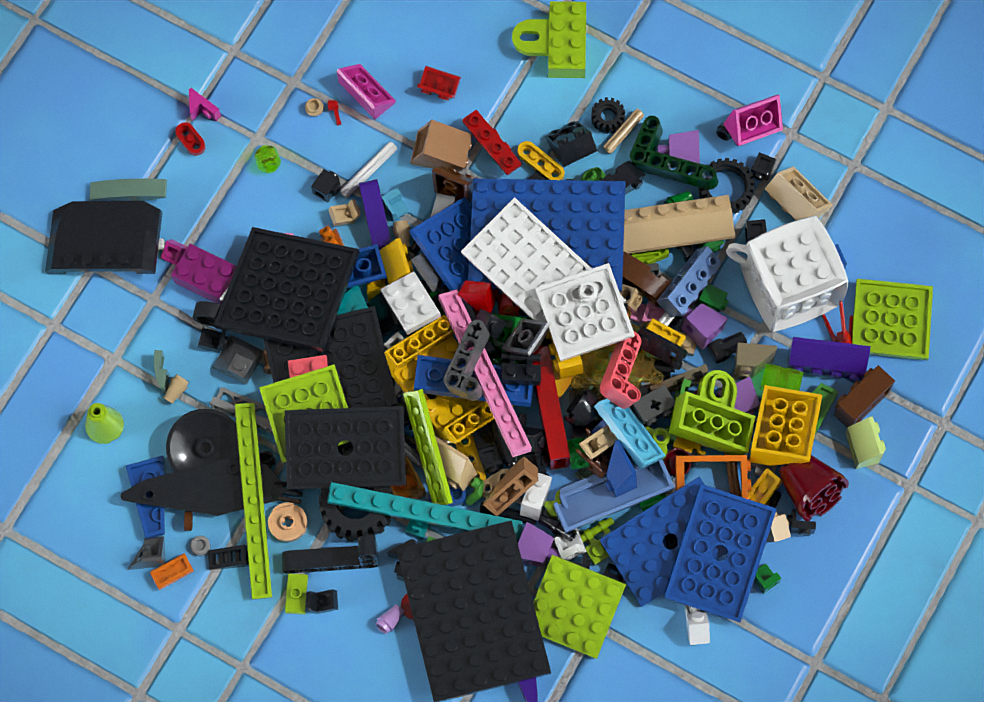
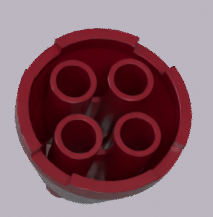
(813, 486)

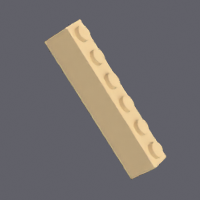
(678, 224)

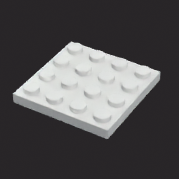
(583, 325)

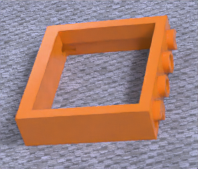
(745, 465)

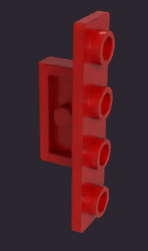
(491, 141)

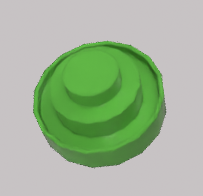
(593, 174)

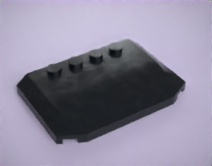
(104, 237)

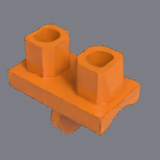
(331, 236)

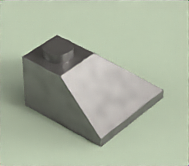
(427, 272)
(526, 337)
(238, 359)

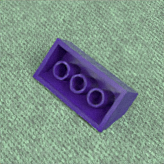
(828, 358)

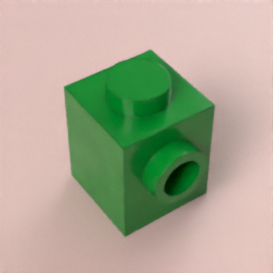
(714, 298)

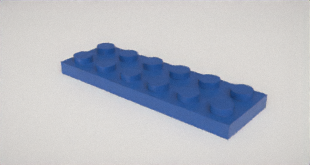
(431, 372)

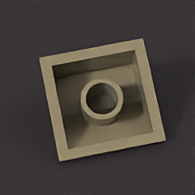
(752, 358)

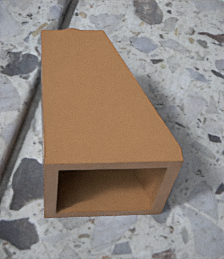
(441, 146)

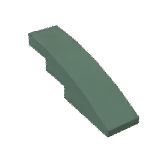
(128, 189)

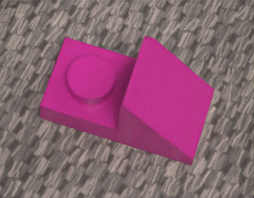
(200, 104)

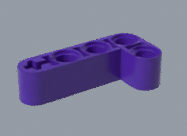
(375, 213)

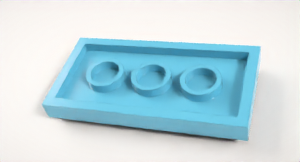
(630, 433)

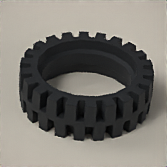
(743, 172)

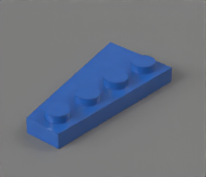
(151, 516)

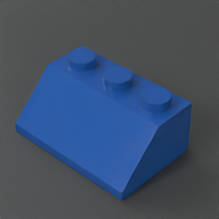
(368, 267)

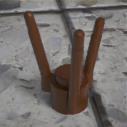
(598, 466)

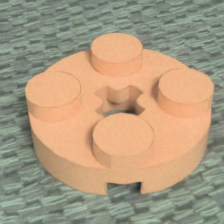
(278, 516)

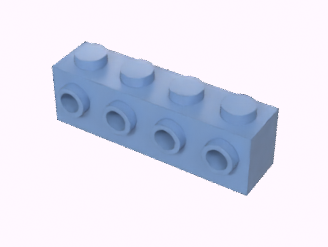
(689, 282)

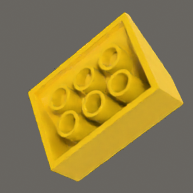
(785, 426)

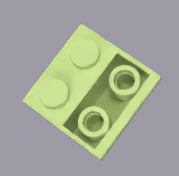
(865, 443)

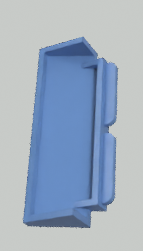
(591, 500)

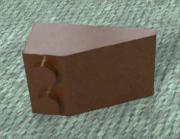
(451, 183)

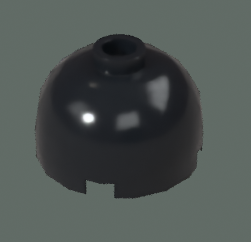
(582, 409)

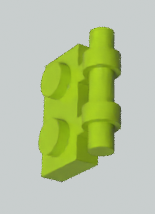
(596, 550)

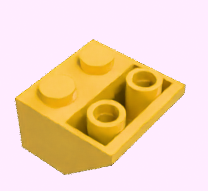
(396, 260)

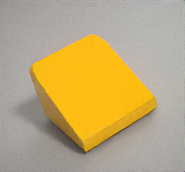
(374, 287)

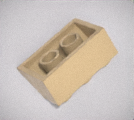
(797, 195)
(456, 465)

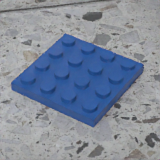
(443, 239)

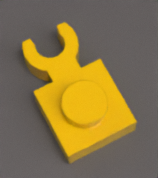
(688, 446)

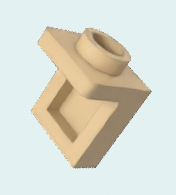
(345, 213)

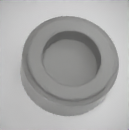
(200, 545)

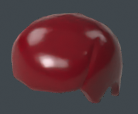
(669, 460)

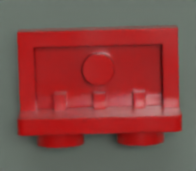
(439, 83)

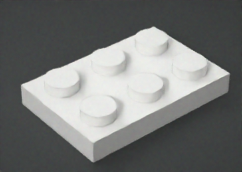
(410, 303)

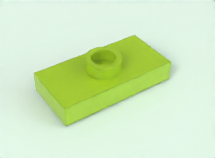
(296, 594)

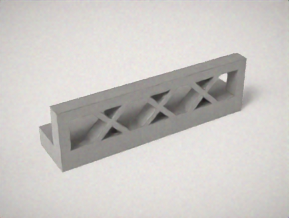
(229, 408)

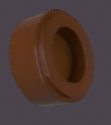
(188, 521)

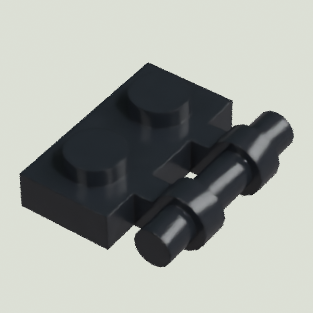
(520, 373)

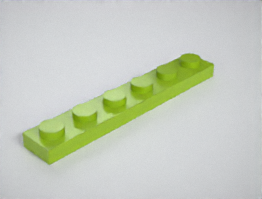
(427, 447)

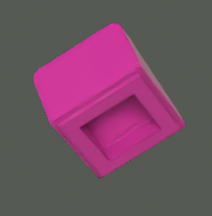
(173, 251)

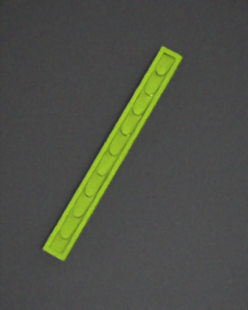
(253, 501)

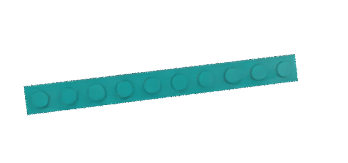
(414, 509)

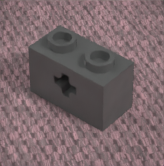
(658, 398)

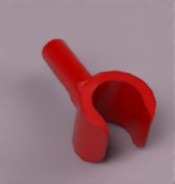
(333, 106)

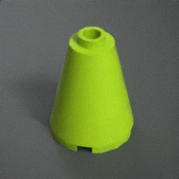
(103, 423)

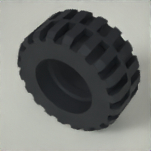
(353, 528)

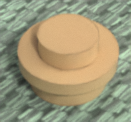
(314, 107)

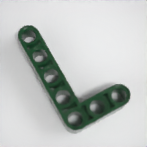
(667, 162)

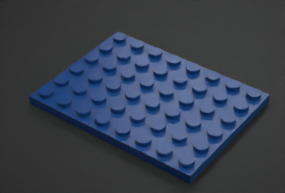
(580, 213)

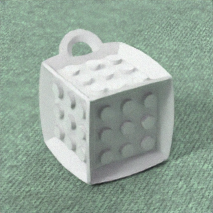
(792, 273)

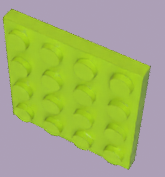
(893, 318)
(306, 391)
(576, 605)

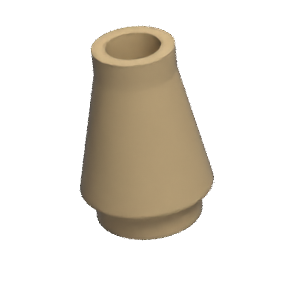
(401, 230)
(176, 388)

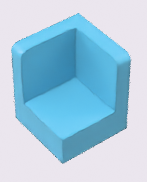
(394, 204)

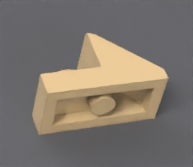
(598, 442)

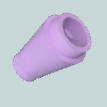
(389, 619)

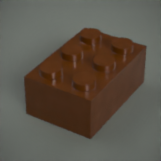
(863, 396)

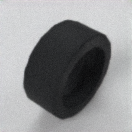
(206, 312)

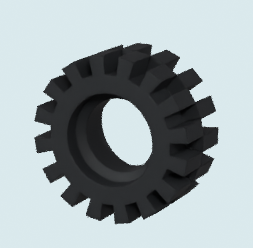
(608, 105)

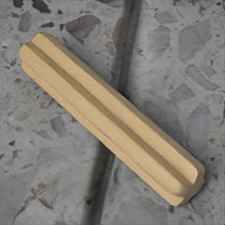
(623, 131)

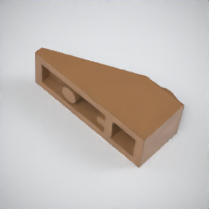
(512, 486)

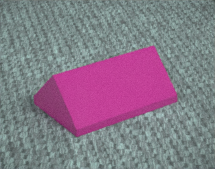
(365, 89)
(755, 120)

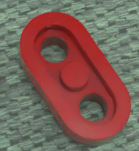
(191, 139)

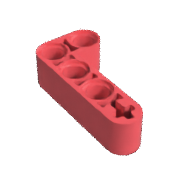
(614, 382)

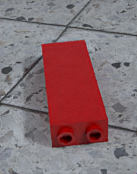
(551, 413)

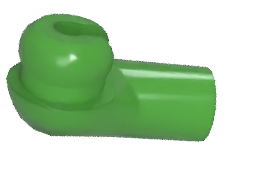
(478, 486)

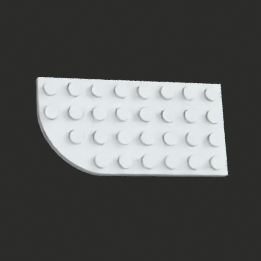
(522, 255)

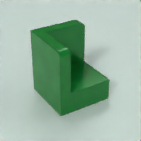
(766, 578)

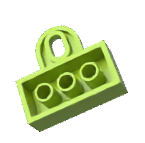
(560, 38)
(713, 419)

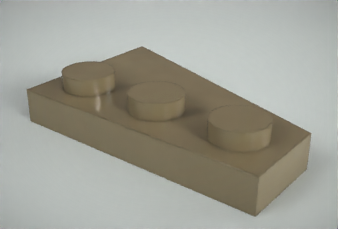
(675, 382)

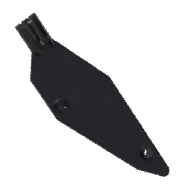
(207, 489)

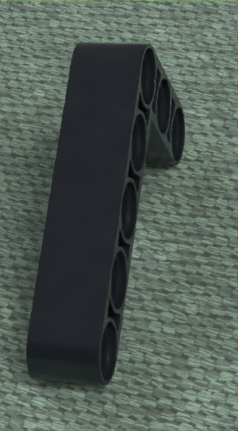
(332, 559)

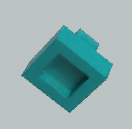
(417, 529)

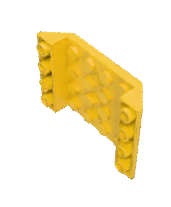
(450, 416)

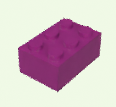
(203, 273)

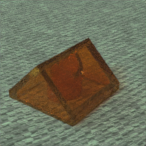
(414, 488)

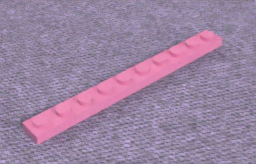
(487, 379)

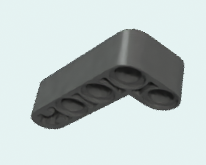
(477, 337)

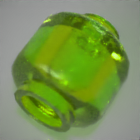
(267, 159)

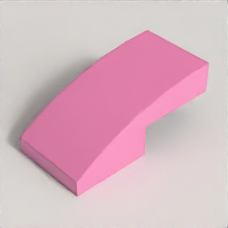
(646, 313)

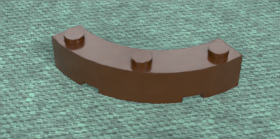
(639, 276)

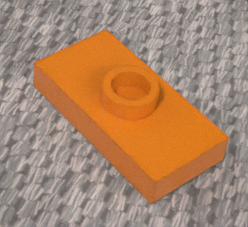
(171, 571)

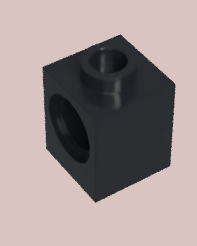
(754, 229)

